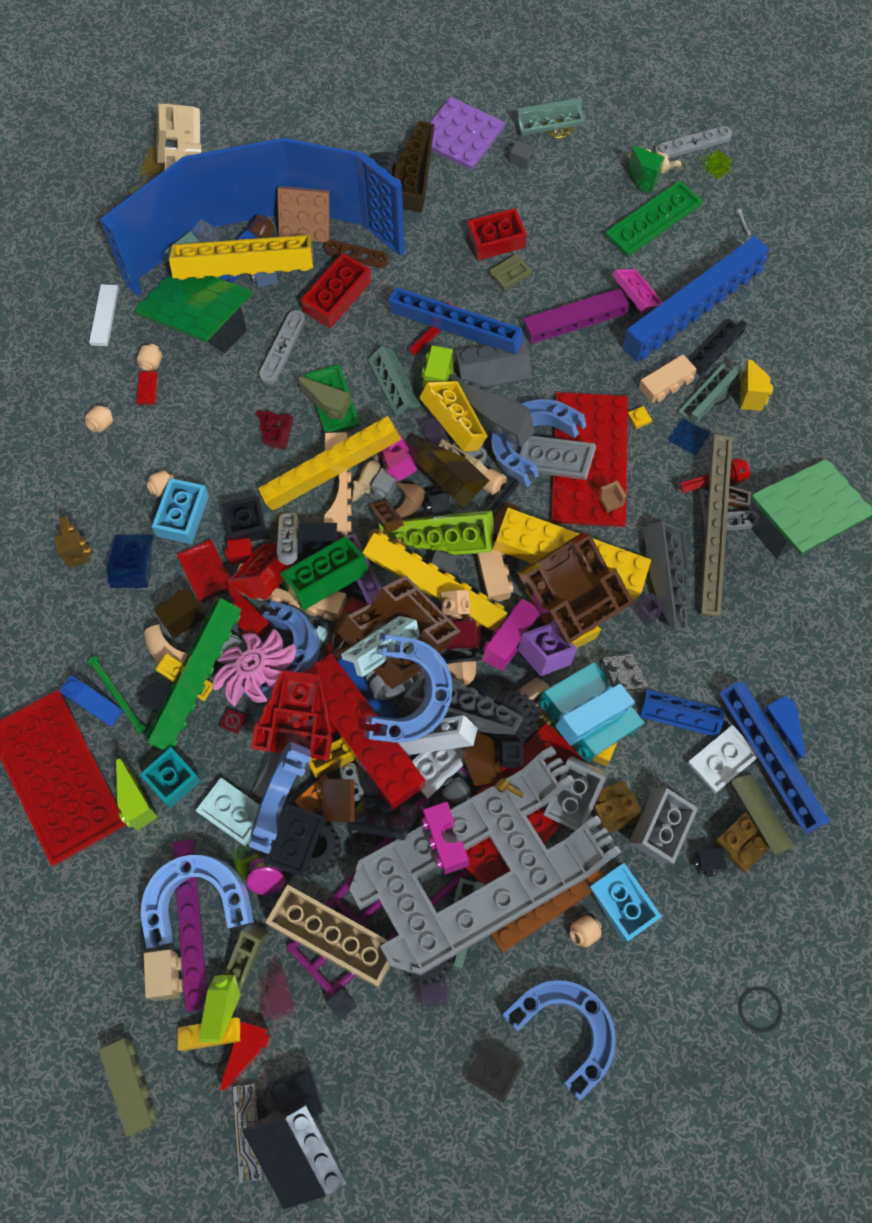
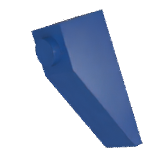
(90, 701)
(786, 722)

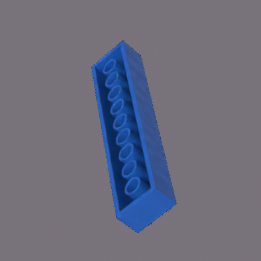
(695, 299)

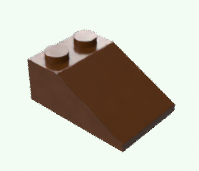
(336, 799)

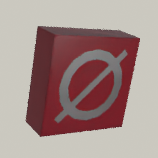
(233, 721)

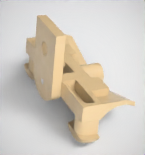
(177, 124)

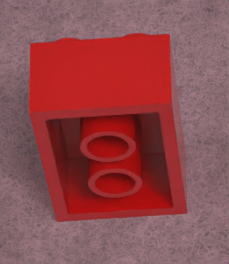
(496, 234)

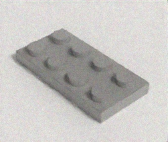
(559, 456)

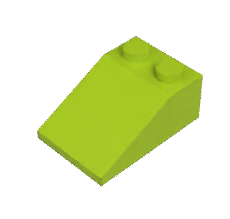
(131, 800)

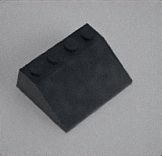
(295, 1154)

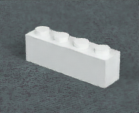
(449, 734)

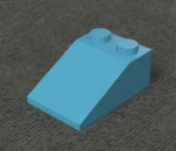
(624, 903)

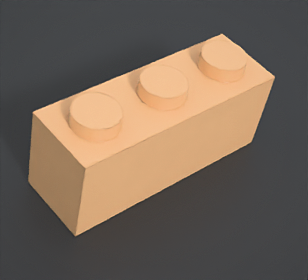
(667, 379)
(494, 575)

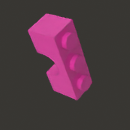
(398, 460)
(450, 855)

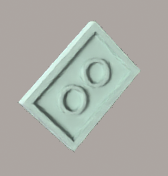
(229, 811)

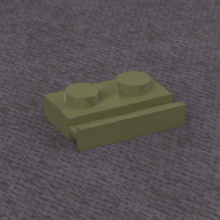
(510, 272)

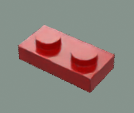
(147, 388)

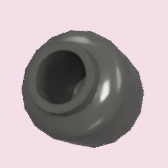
(456, 791)

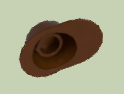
(261, 227)
(338, 644)

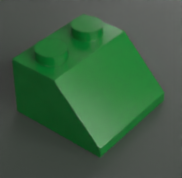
(645, 168)

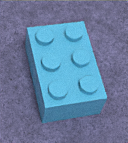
(180, 511)

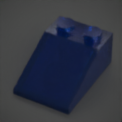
(130, 561)

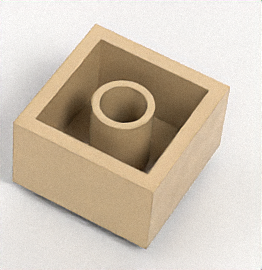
(162, 975)

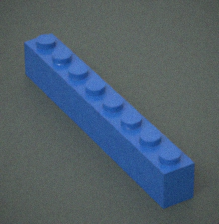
(456, 320)
(774, 757)

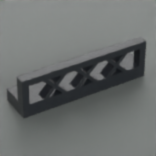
(718, 349)

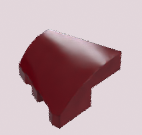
(272, 434)

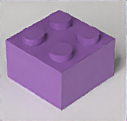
(546, 650)

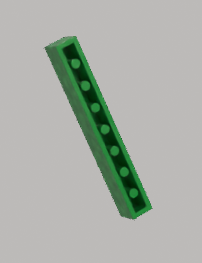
(192, 674)

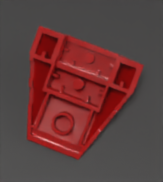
(295, 714)

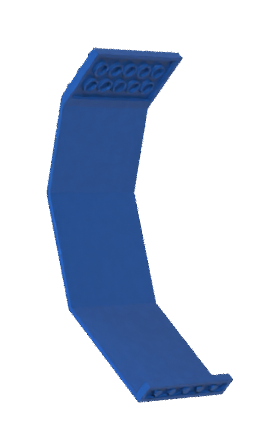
(244, 183)

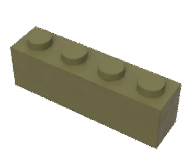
(127, 1087)

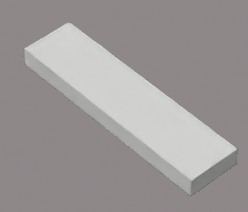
(104, 315)

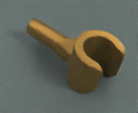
(504, 784)

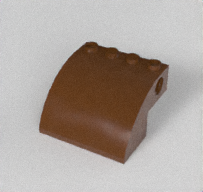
(575, 587)
(396, 600)

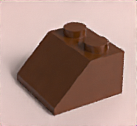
(483, 760)

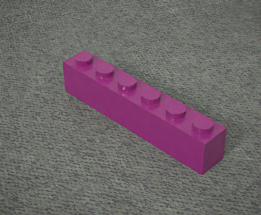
(575, 316)

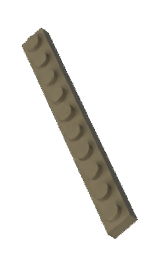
(716, 526)

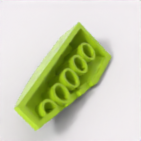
(448, 533)

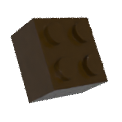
(179, 613)

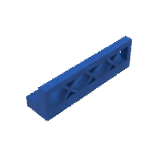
(682, 714)

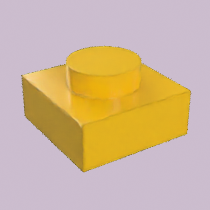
(639, 417)

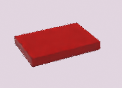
(204, 570)

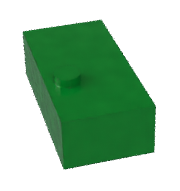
(324, 573)

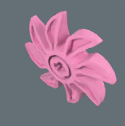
(252, 668)

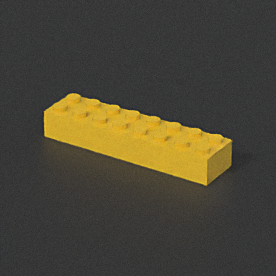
(241, 256)
(533, 538)

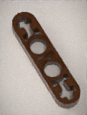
(357, 252)

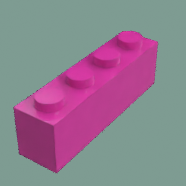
(507, 638)

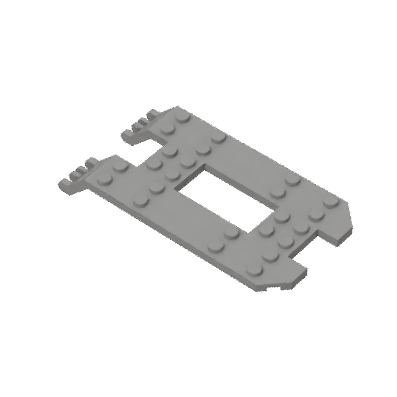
(533, 879)

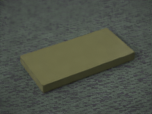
(763, 814)

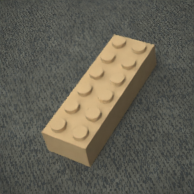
(330, 935)

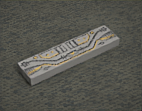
(245, 1115)

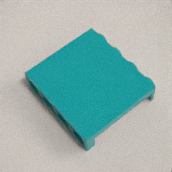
(579, 689)

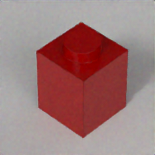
(239, 550)

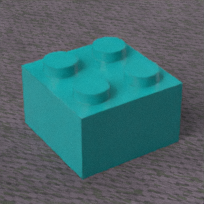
(170, 777)

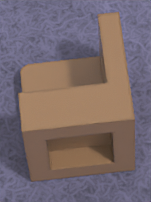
(612, 496)

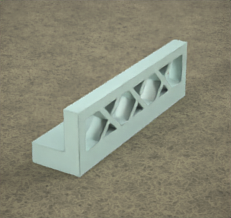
(367, 656)

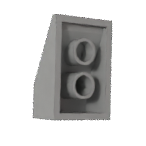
(576, 801)

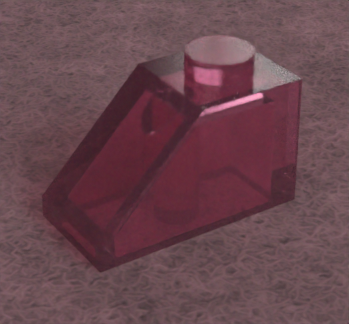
(278, 998)

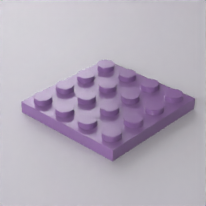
(464, 132)

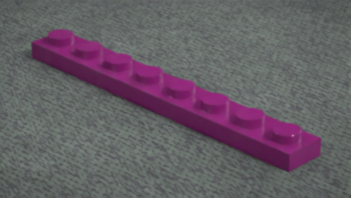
(190, 933)

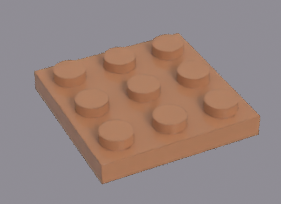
(304, 212)

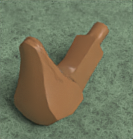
(413, 499)

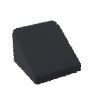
(341, 1004)

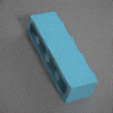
(594, 714)

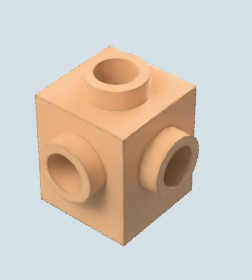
(455, 603)

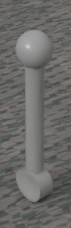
(738, 211)

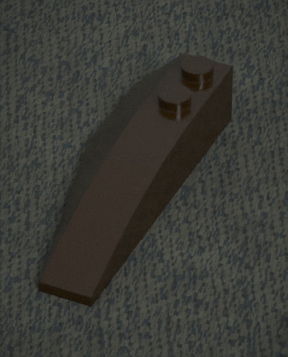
(414, 166)
(448, 469)

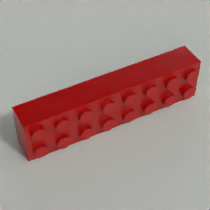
(382, 761)

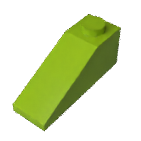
(219, 1007)

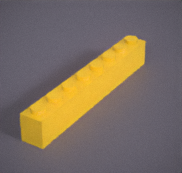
(329, 463)
(430, 580)

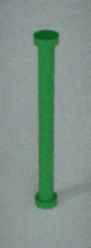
(94, 662)

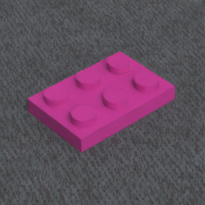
(637, 289)

